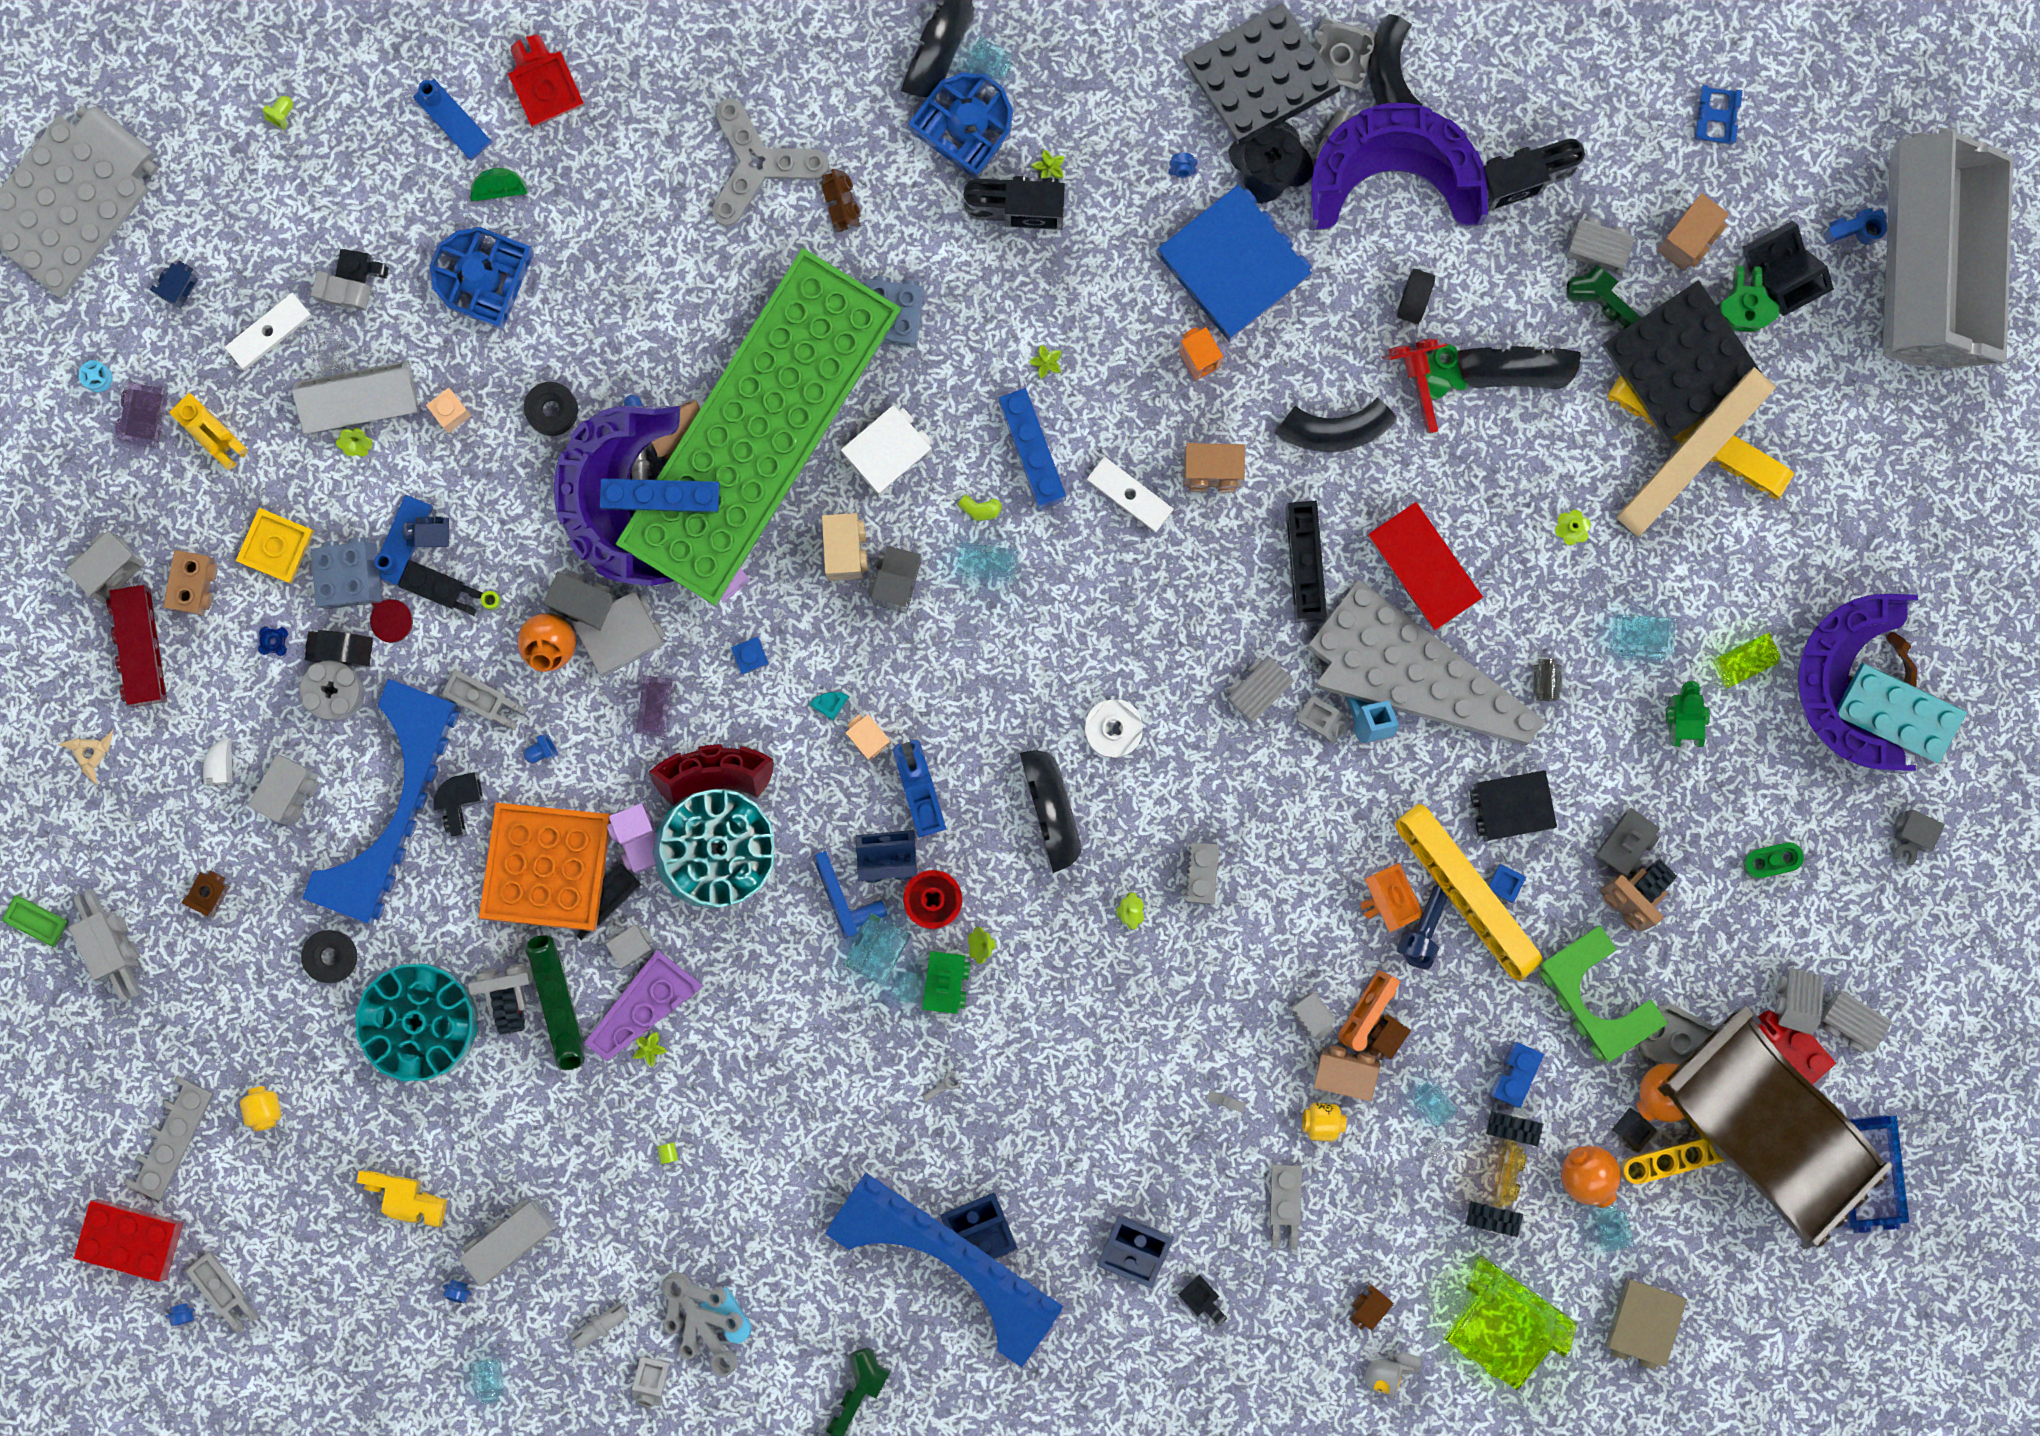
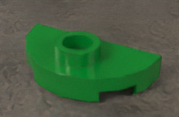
(497, 184)

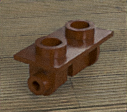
(838, 187)

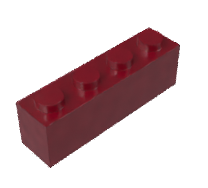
(137, 646)

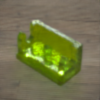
(1747, 660)

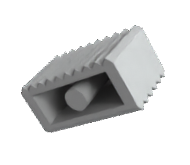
(1600, 245)
(1259, 689)
(1202, 873)
(1799, 1000)
(1313, 1015)
(1855, 1022)

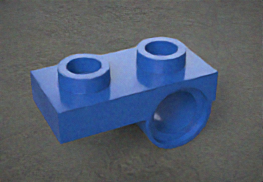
(1841, 228)

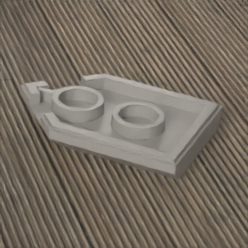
(1677, 1038)

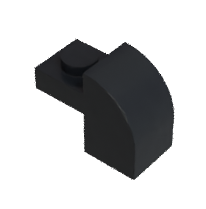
(338, 647)
(454, 794)

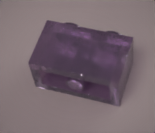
(142, 415)
(655, 707)

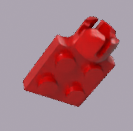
(543, 82)
(1797, 1047)

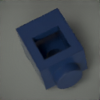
(175, 284)
(427, 532)

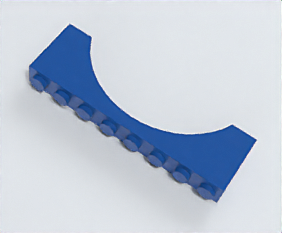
(422, 729)
(1017, 1308)

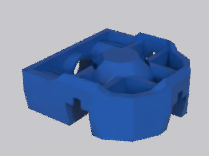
(966, 111)
(506, 257)

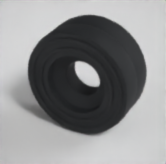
(1416, 296)
(539, 396)
(313, 951)

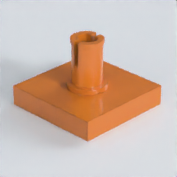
(1392, 898)

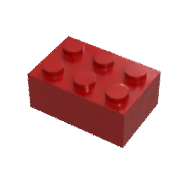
(128, 1240)

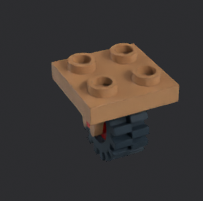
(1639, 895)

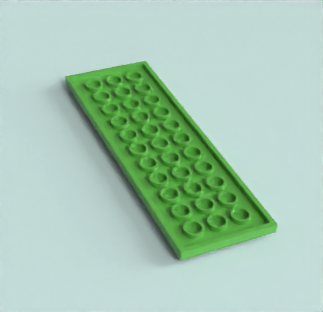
(763, 422)

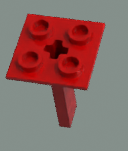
(1417, 367)

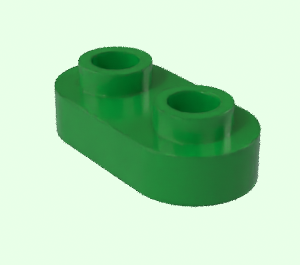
(1772, 860)

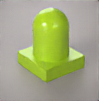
(279, 111)

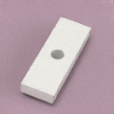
(253, 343)
(1115, 483)

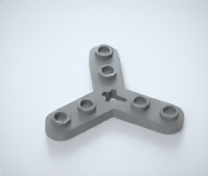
(778, 163)

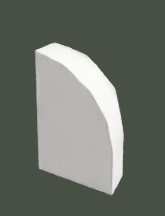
(218, 764)

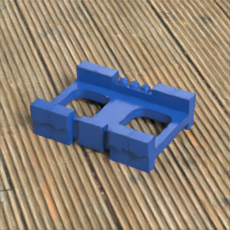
(1727, 116)

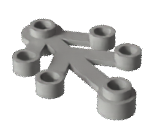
(698, 1319)

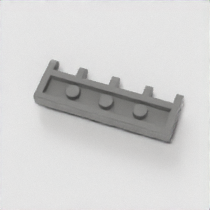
(171, 1140)

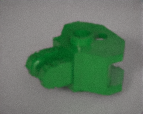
(1748, 302)
(1687, 715)

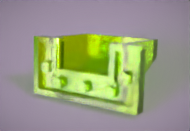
(1508, 1325)

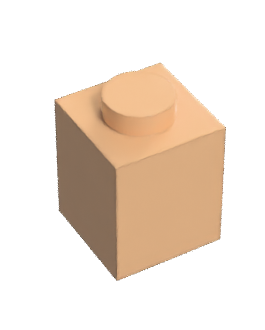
(448, 410)
(867, 736)

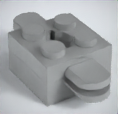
(105, 945)

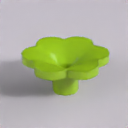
(354, 442)
(1567, 532)
(1131, 911)
(980, 945)

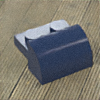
(886, 856)
(982, 1225)
(1135, 1251)

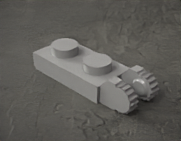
(479, 698)
(1285, 1202)
(220, 1290)

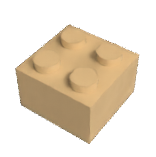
(843, 546)

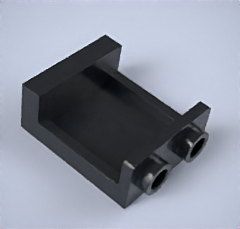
(1513, 806)

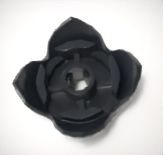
(1266, 179)

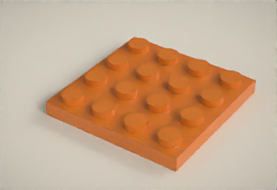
(545, 867)

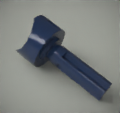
(1418, 944)

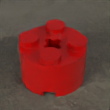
(933, 882)

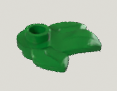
(1444, 375)

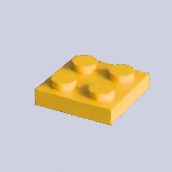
(275, 545)

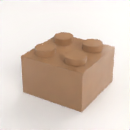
(1696, 228)
(1214, 466)

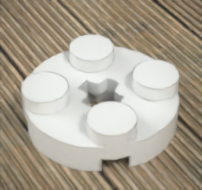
(1114, 745)

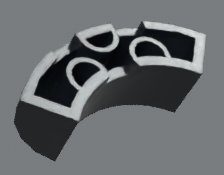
(941, 41)
(1385, 64)
(1518, 367)
(1336, 433)
(1052, 808)

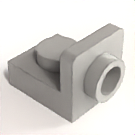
(1323, 719)
(650, 1382)

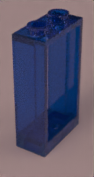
(1888, 1222)

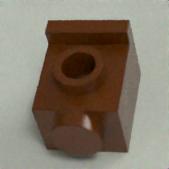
(207, 905)
(1387, 1038)
(1369, 1308)

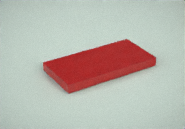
(1425, 566)

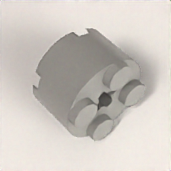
(335, 706)

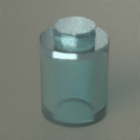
(1434, 1103)
(488, 1380)

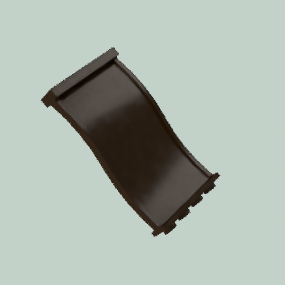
(1775, 1128)

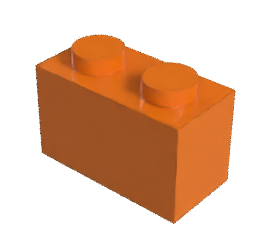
(1200, 352)

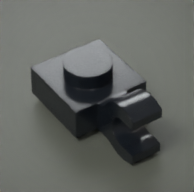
(357, 265)
(1200, 1298)

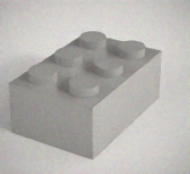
(507, 1241)

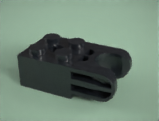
(1530, 171)
(1016, 202)

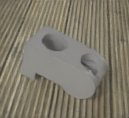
(340, 291)

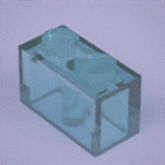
(987, 562)
(1643, 636)
(877, 949)

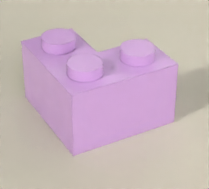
(636, 833)

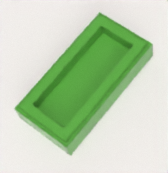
(35, 920)

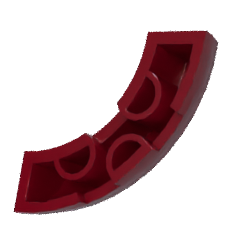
(712, 769)

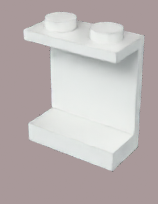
(887, 449)

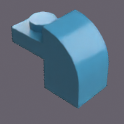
(1372, 721)

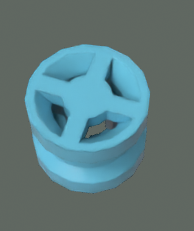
(90, 372)

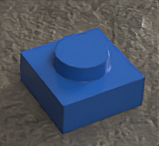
(750, 655)
(1506, 883)

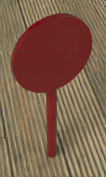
(391, 620)

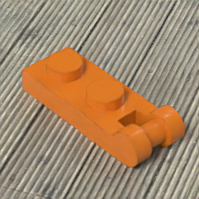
(1368, 1011)

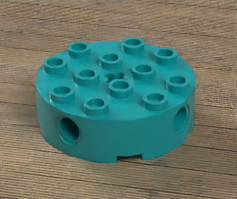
(743, 849)
(391, 1039)

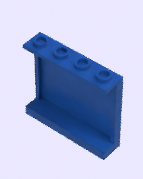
(1234, 262)

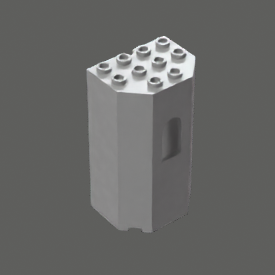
(1947, 251)

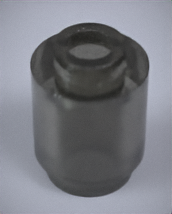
(1547, 680)

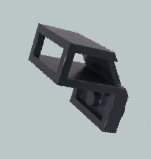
(1788, 269)

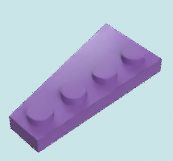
(646, 1001)

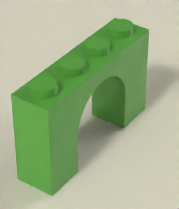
(1607, 1037)

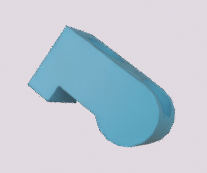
(727, 1307)

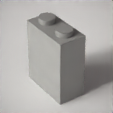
(624, 635)

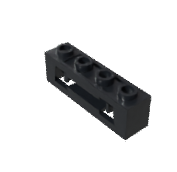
(1306, 561)

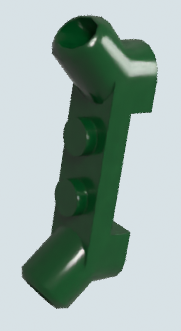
(1598, 288)
(556, 1002)
(869, 1380)

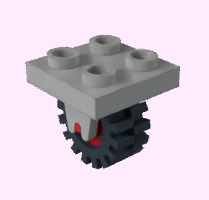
(504, 995)

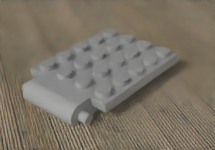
(71, 196)

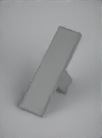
(1226, 1101)

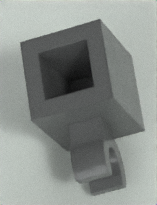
(1917, 832)

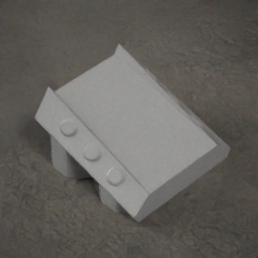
(1345, 50)

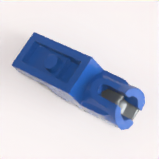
(919, 788)

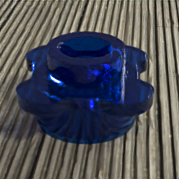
(278, 647)

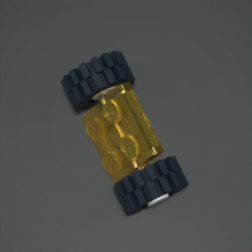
(1512, 1161)

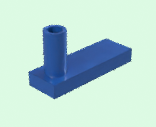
(451, 118)
(395, 553)
(847, 919)

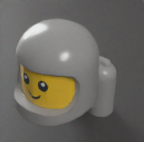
(1386, 1375)

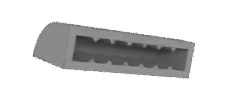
(355, 397)

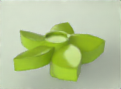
(1049, 165)
(1046, 361)
(649, 1048)

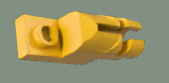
(207, 430)
(403, 1199)

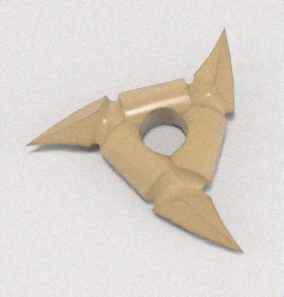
(79, 747)

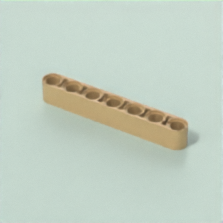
(1696, 451)

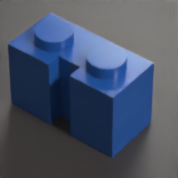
(1522, 1070)

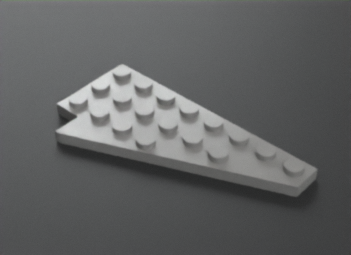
(1387, 656)

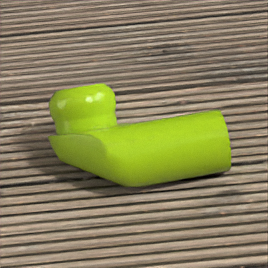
(980, 511)

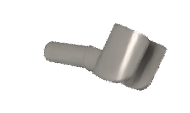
(941, 1087)

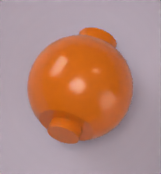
(546, 642)
(1653, 1103)
(1591, 1176)

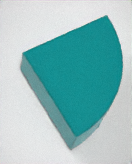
(829, 703)

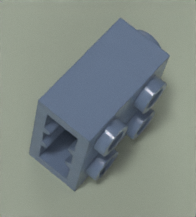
(910, 298)
(345, 574)

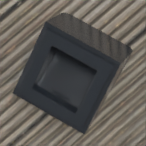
(1634, 1129)

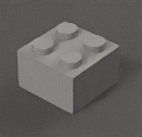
(104, 566)
(284, 790)

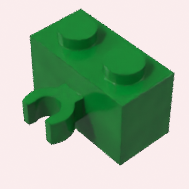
(945, 982)

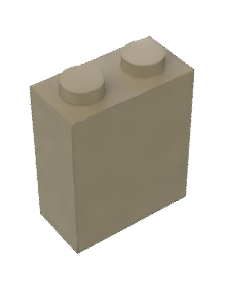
(1645, 1324)

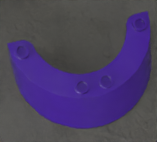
(1403, 140)
(607, 450)
(1826, 671)

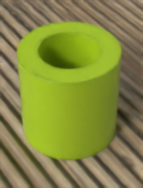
(486, 595)
(667, 1153)

